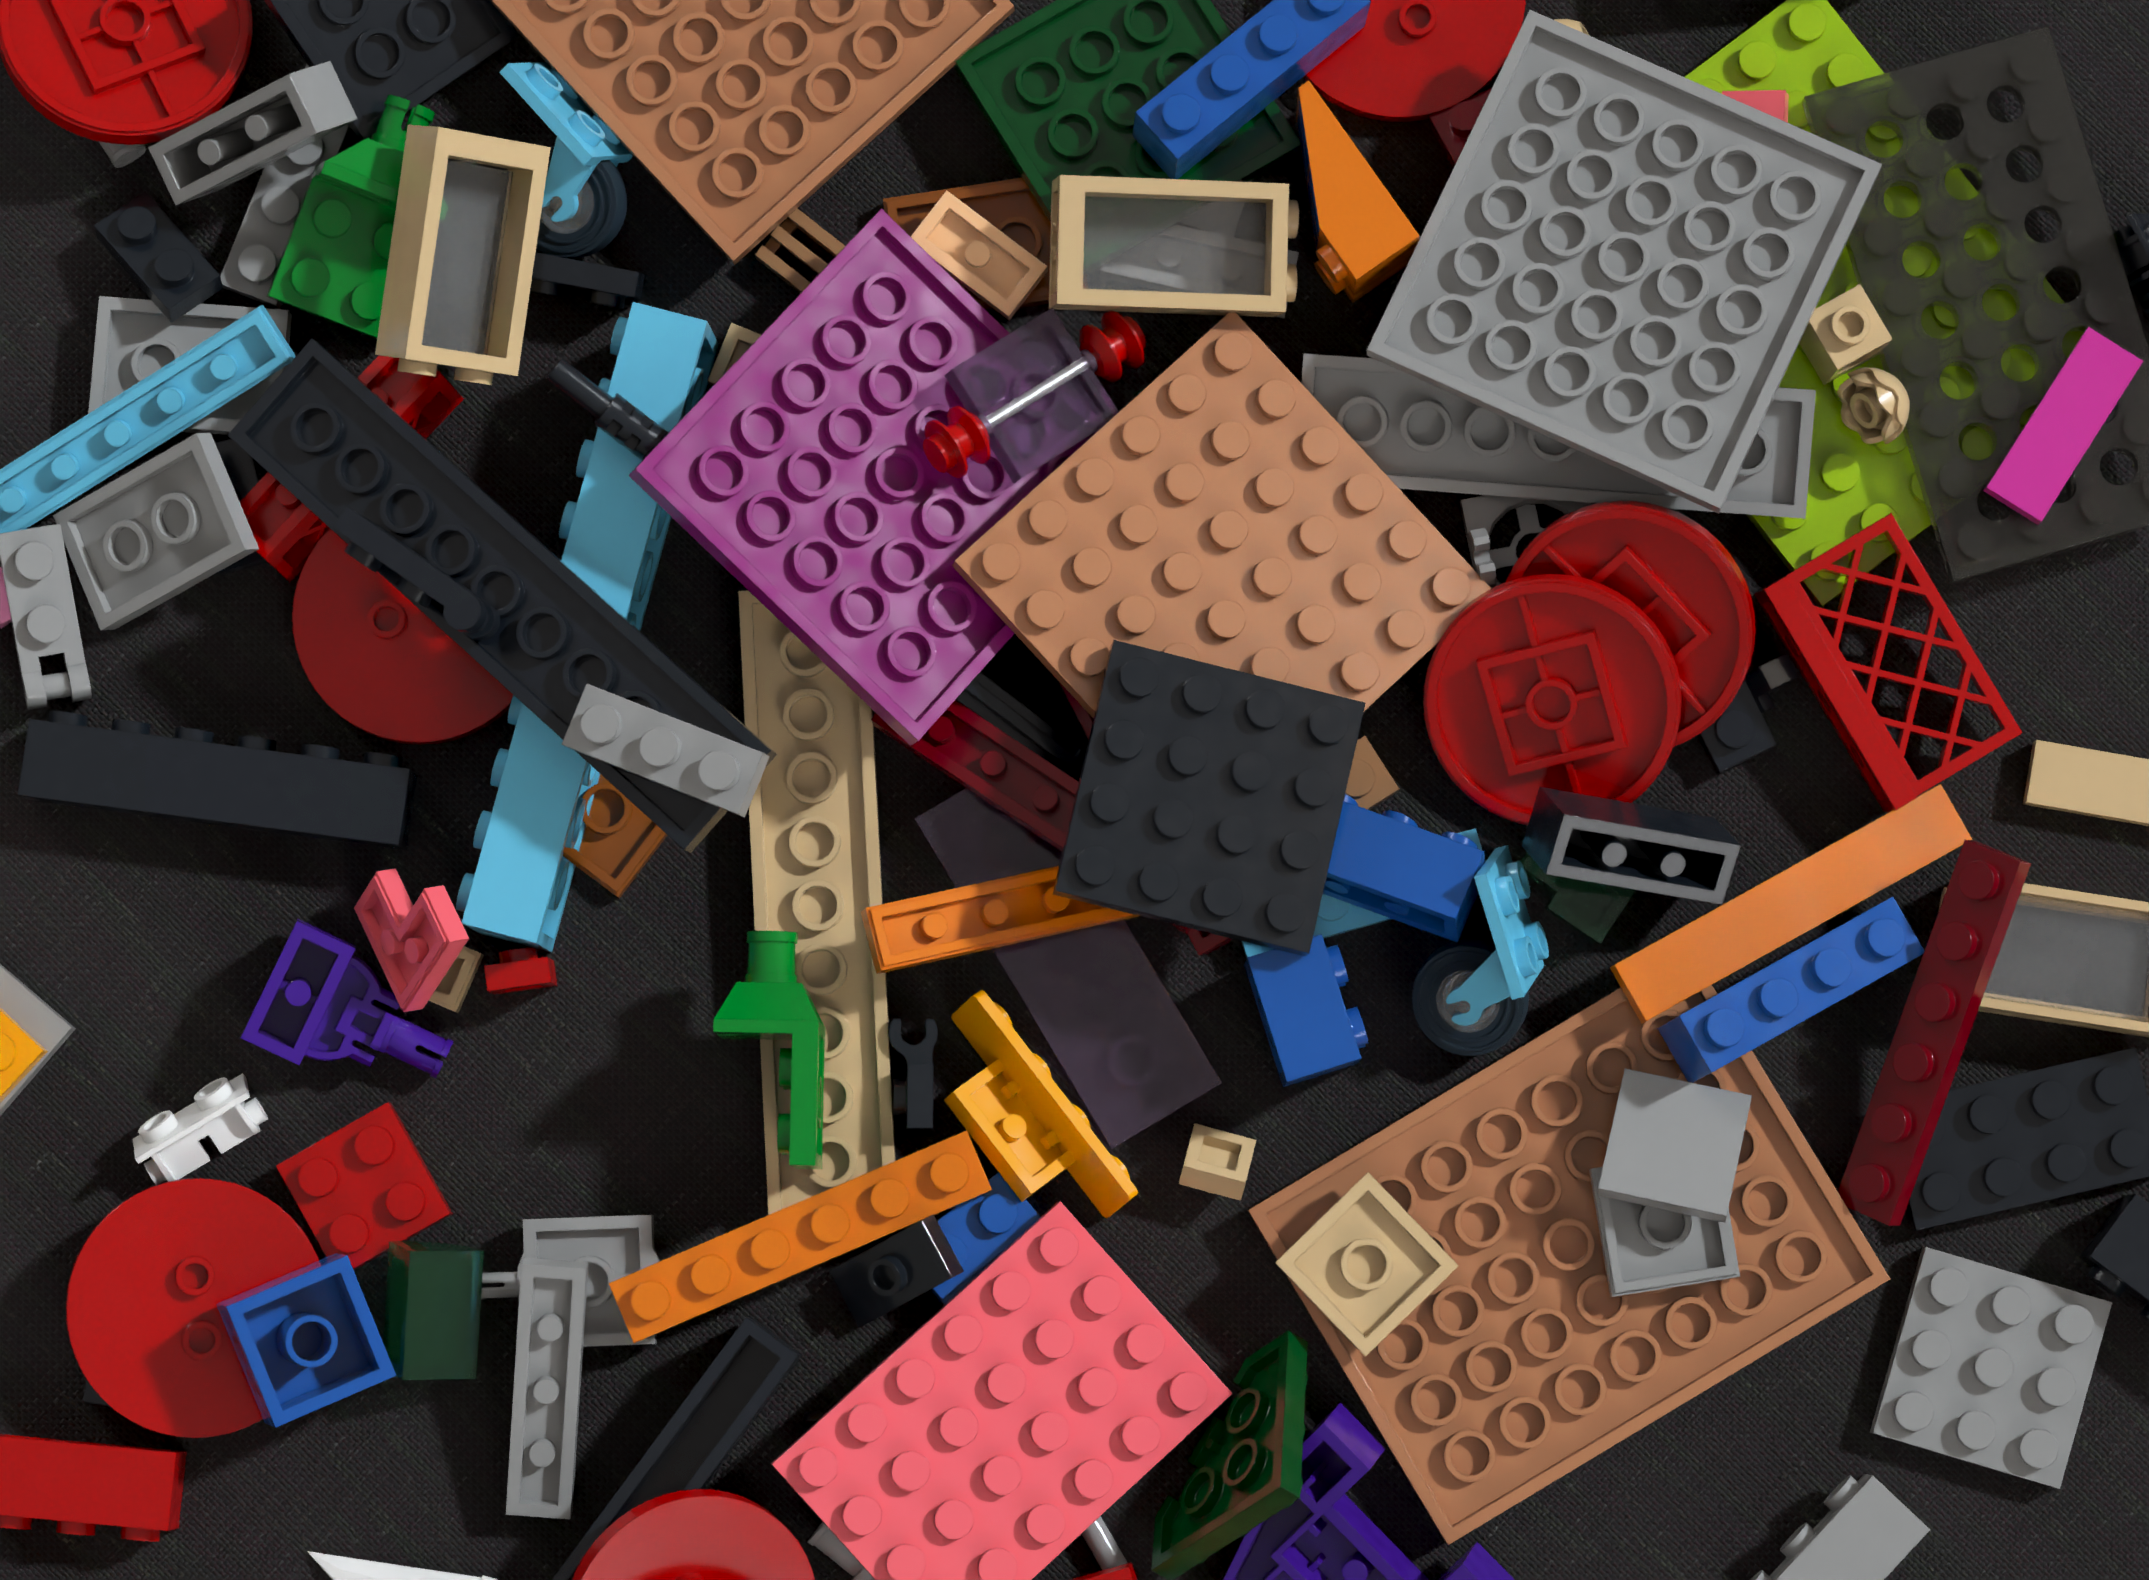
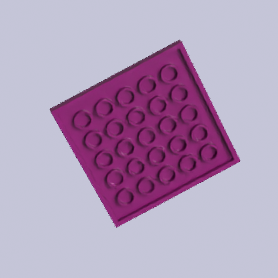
(819, 485)

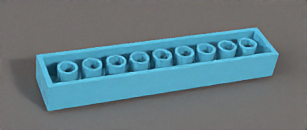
(615, 548)

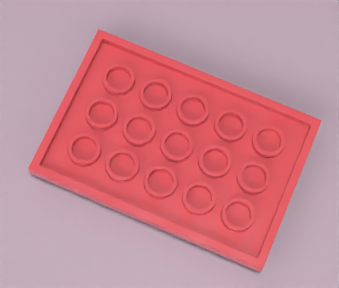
(1005, 1417)

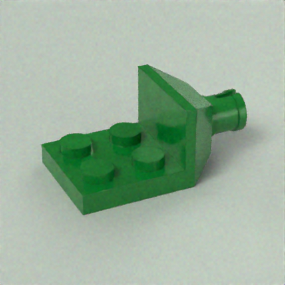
(345, 228)
(779, 1008)

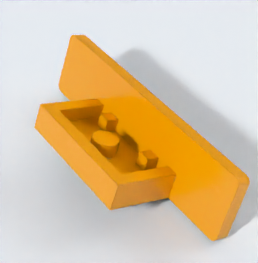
(1025, 1117)

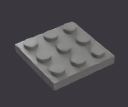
(1991, 1367)

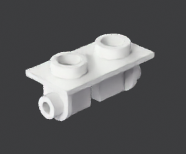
(175, 1138)

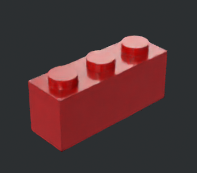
(90, 1486)

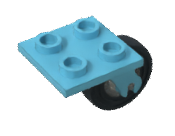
(583, 187)
(1477, 992)

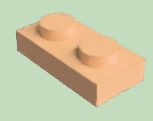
(979, 255)

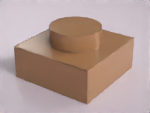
(1368, 778)

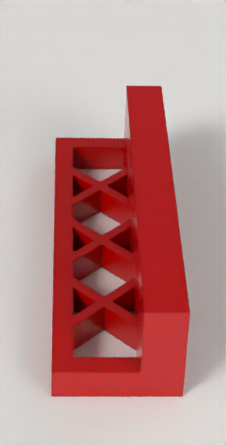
(283, 520)

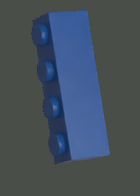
(1242, 78)
(1403, 870)
(1791, 990)

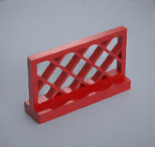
(1841, 694)

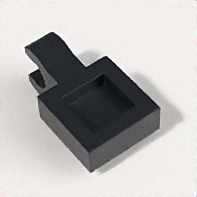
(914, 1093)

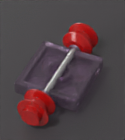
(1033, 394)

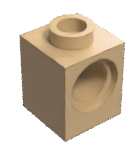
(1844, 334)

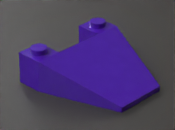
(1327, 1533)

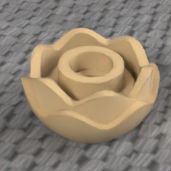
(1874, 404)

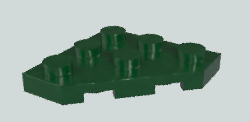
(1243, 1464)

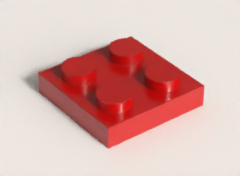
(364, 1187)

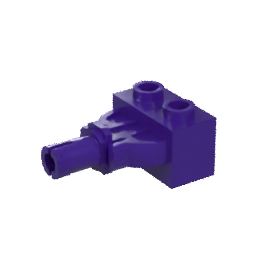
(324, 1002)

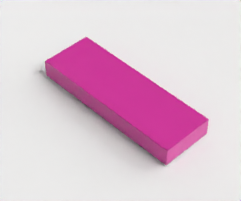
(2063, 426)

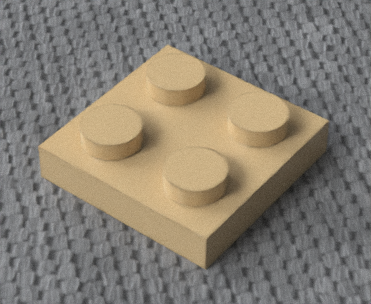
(1366, 1264)

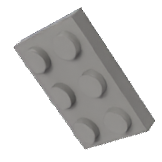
(139, 340)
(156, 531)

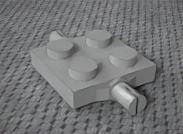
(610, 1246)

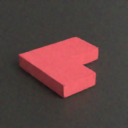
(410, 940)

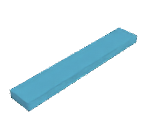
(141, 419)

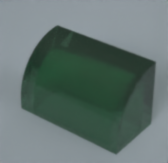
(433, 1310)

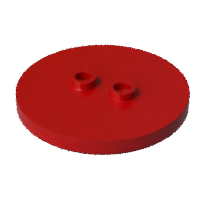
(1419, 57)
(125, 65)
(1674, 576)
(383, 657)
(1551, 691)
(149, 1294)
(696, 1538)

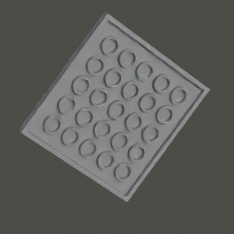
(1624, 260)

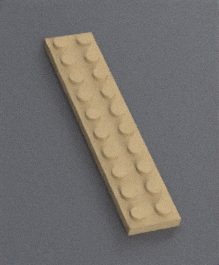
(813, 877)

